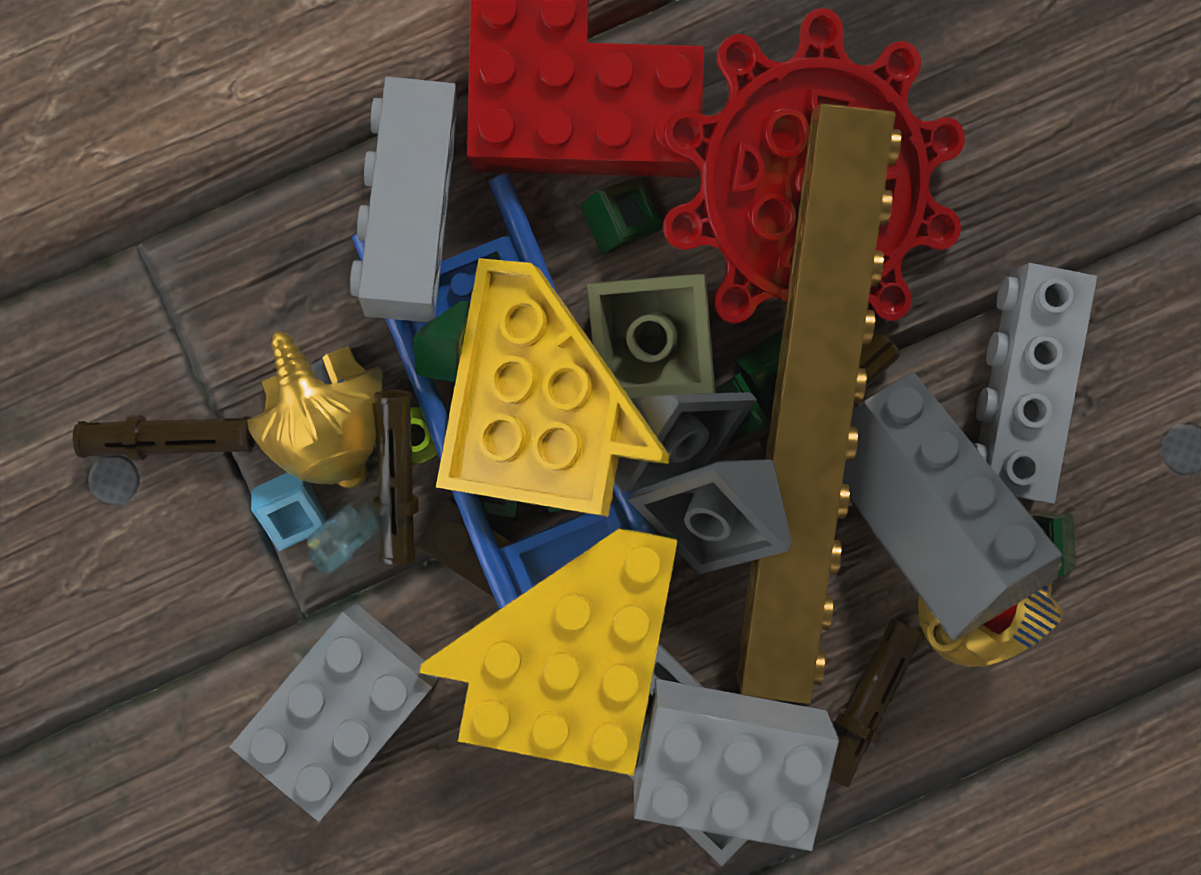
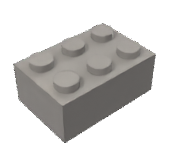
(334, 711)
(734, 765)

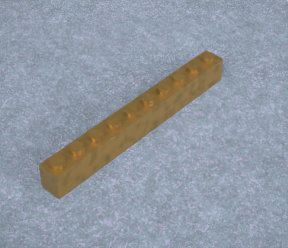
(816, 394)

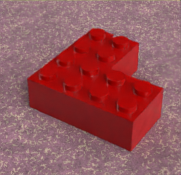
(570, 105)

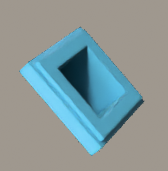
(287, 510)

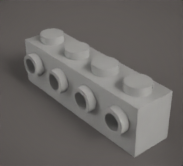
(407, 200)
(1034, 377)

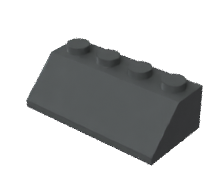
(943, 510)

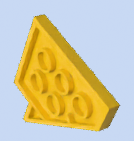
(536, 402)
(570, 658)

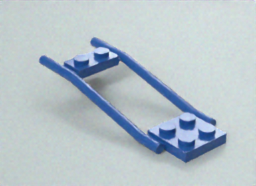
(532, 558)

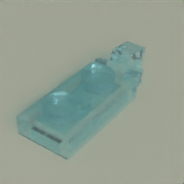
(341, 536)

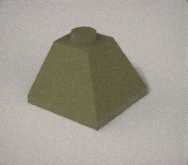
(654, 334)

